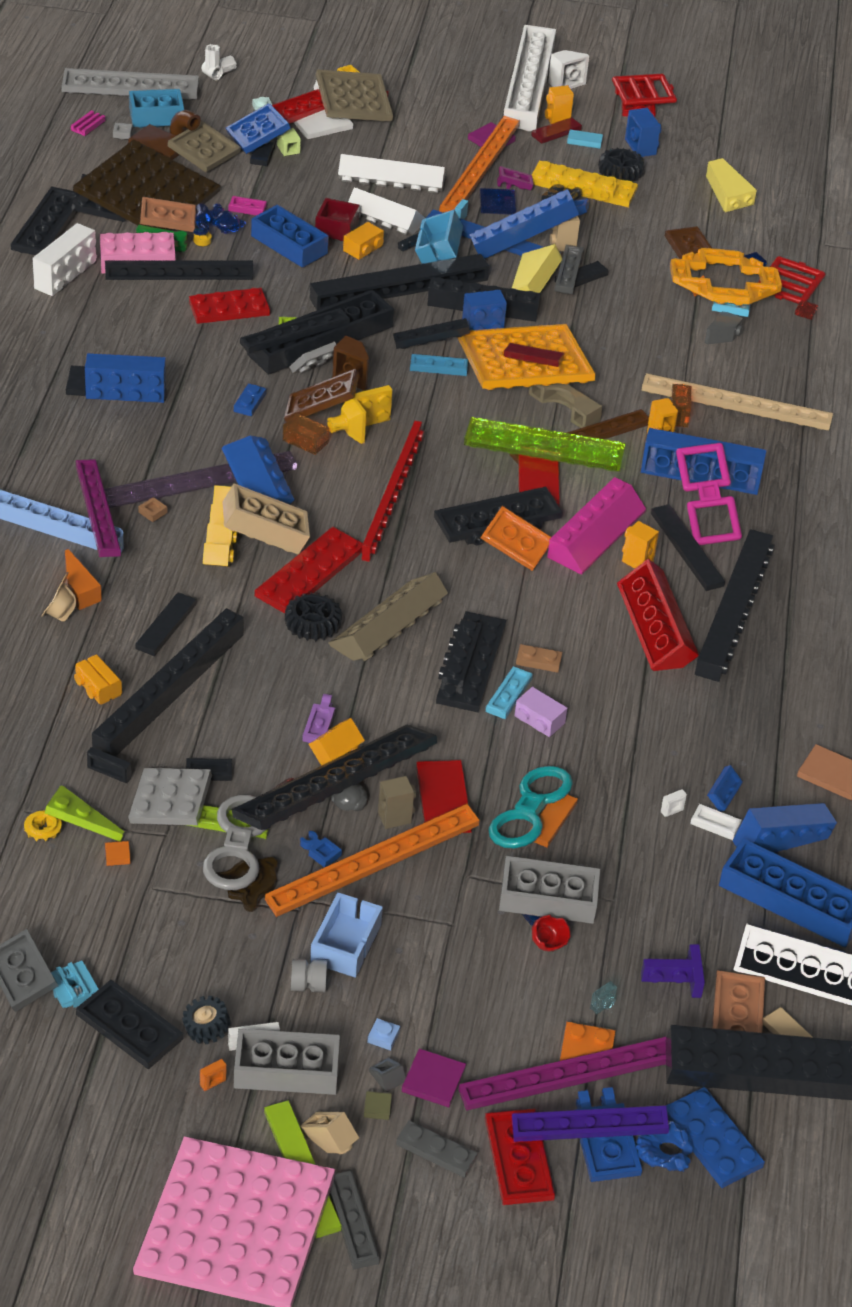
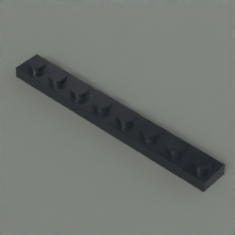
(178, 269)

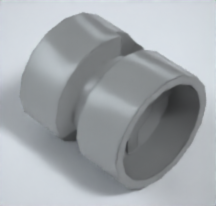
(308, 975)

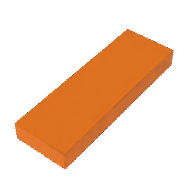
(554, 817)

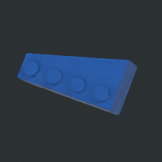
(786, 826)

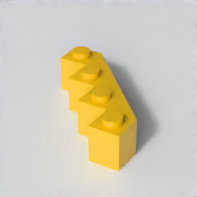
(219, 538)

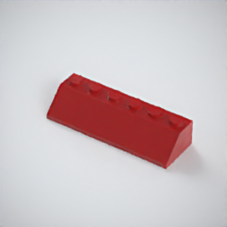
(657, 618)

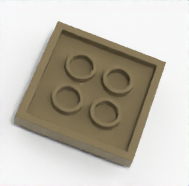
(204, 147)

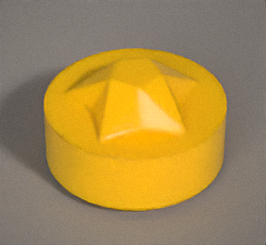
(203, 240)

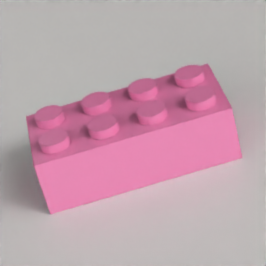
(136, 247)

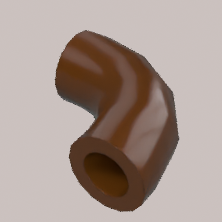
(184, 120)

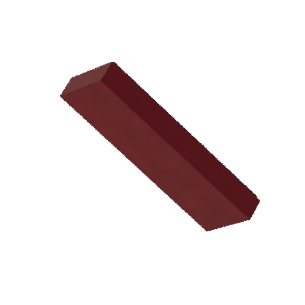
(555, 130)
(533, 354)

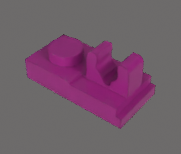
(514, 177)

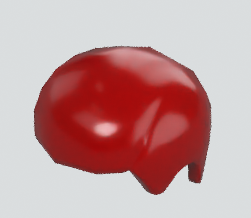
(550, 933)

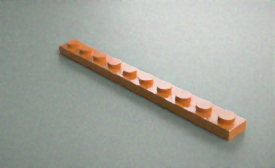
(480, 163)
(371, 860)

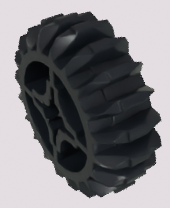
(621, 164)
(308, 616)

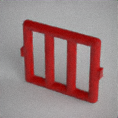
(648, 78)
(807, 292)

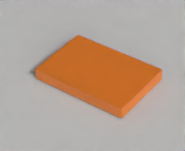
(516, 538)

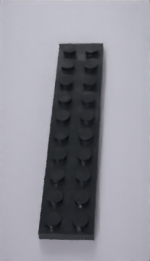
(333, 777)

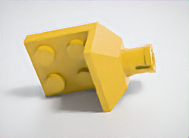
(363, 410)

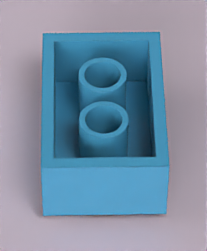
(154, 107)

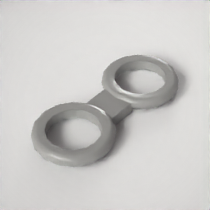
(236, 845)

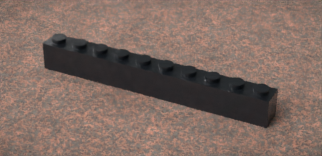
(399, 280)
(734, 606)
(168, 683)

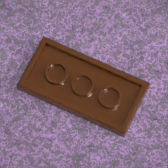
(322, 395)

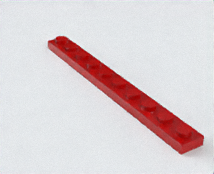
(391, 493)

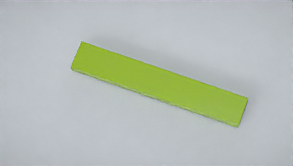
(294, 1147)

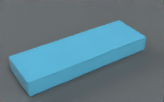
(509, 692)

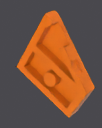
(585, 1040)

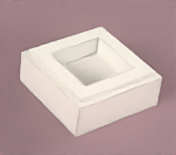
(673, 803)

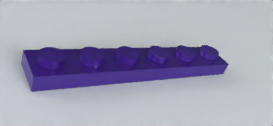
(590, 1123)

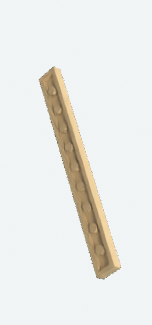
(742, 402)

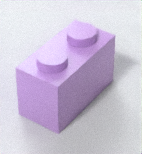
(540, 711)

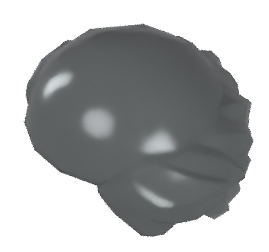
(351, 798)

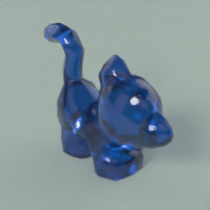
(223, 220)

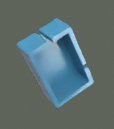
(439, 237)

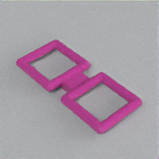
(709, 493)

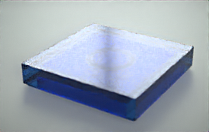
(497, 201)

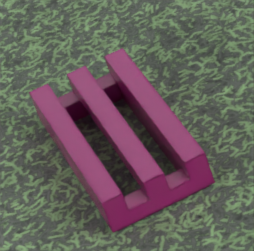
(87, 123)
(247, 205)

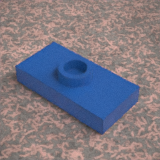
(725, 788)

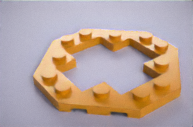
(753, 291)

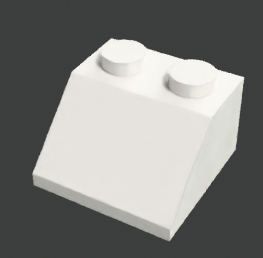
(568, 69)

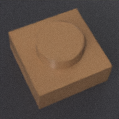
(152, 509)

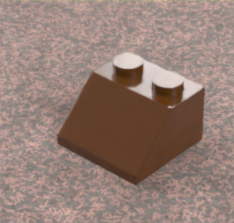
(351, 355)

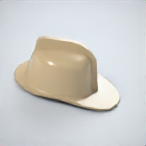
(62, 603)

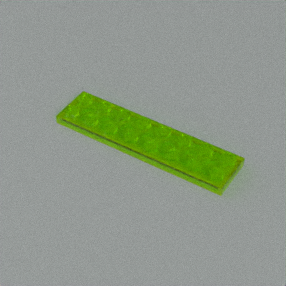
(544, 444)

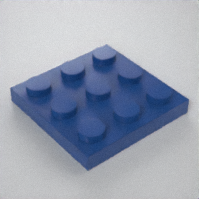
(258, 128)

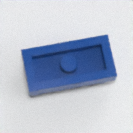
(249, 399)

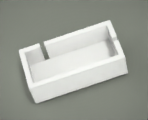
(64, 259)

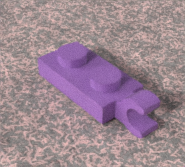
(319, 719)

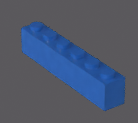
(524, 224)

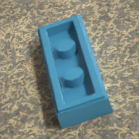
(439, 364)

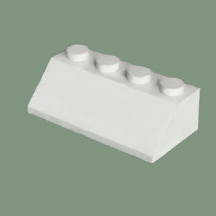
(387, 212)

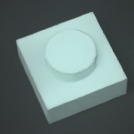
(260, 102)

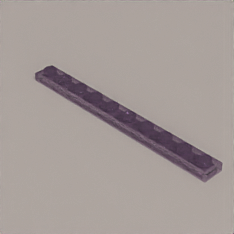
(183, 482)

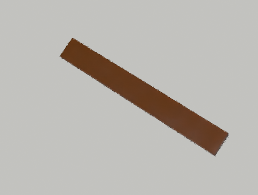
(610, 427)

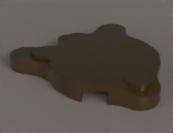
(263, 884)

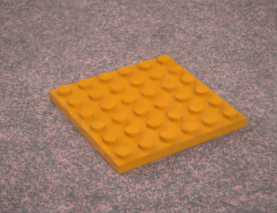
(493, 370)

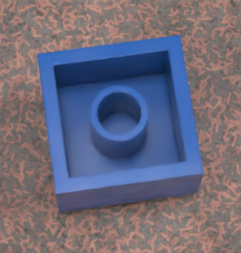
(642, 132)
(484, 310)

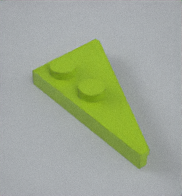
(74, 810)

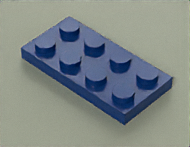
(715, 1137)

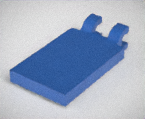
(608, 1156)

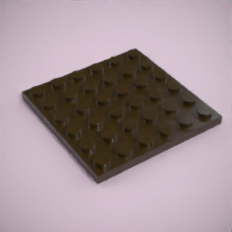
(140, 173)

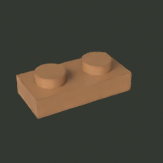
(539, 658)

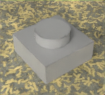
(122, 131)

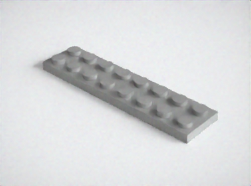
(121, 82)

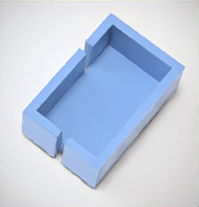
(343, 937)

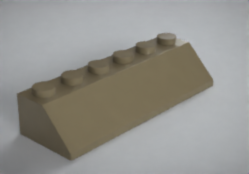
(390, 617)

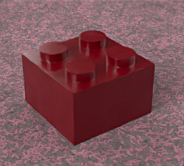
(337, 218)

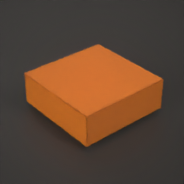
(117, 853)
(213, 1075)

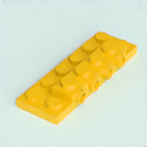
(592, 184)

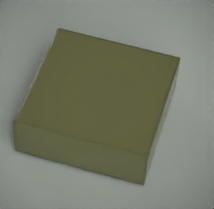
(377, 1105)

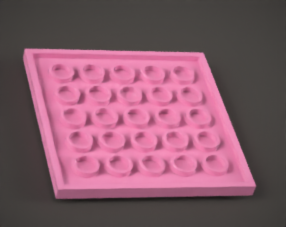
(235, 1222)

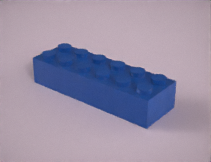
(743, 462)
(790, 891)

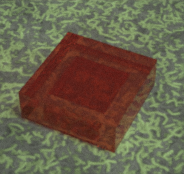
(806, 309)

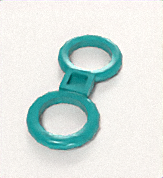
(529, 807)

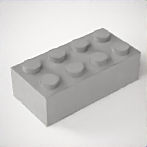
(549, 889)
(286, 1061)

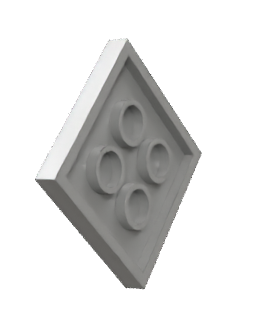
(170, 796)

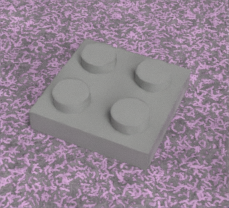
(315, 357)

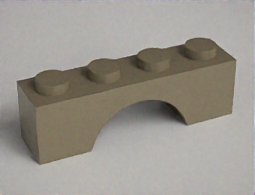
(584, 410)

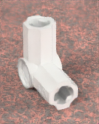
(214, 66)

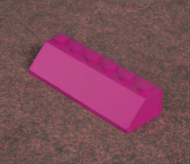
(596, 526)

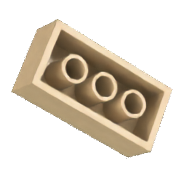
(265, 519)

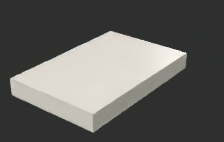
(320, 125)

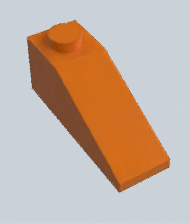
(81, 582)

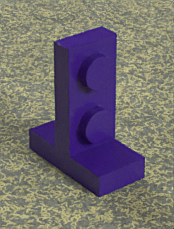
(677, 970)

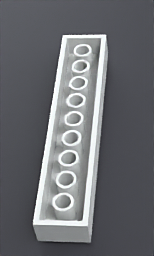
(530, 76)

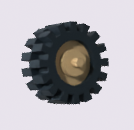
(206, 1019)

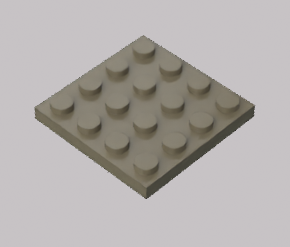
(354, 95)

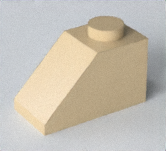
(330, 1131)

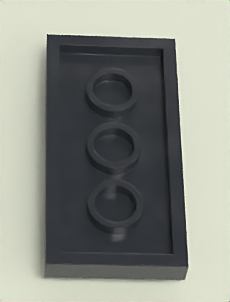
(129, 1024)

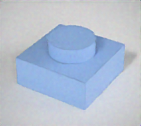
(383, 1034)

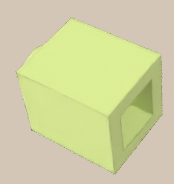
(289, 142)

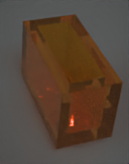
(681, 400)
(305, 434)

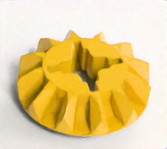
(37, 820)

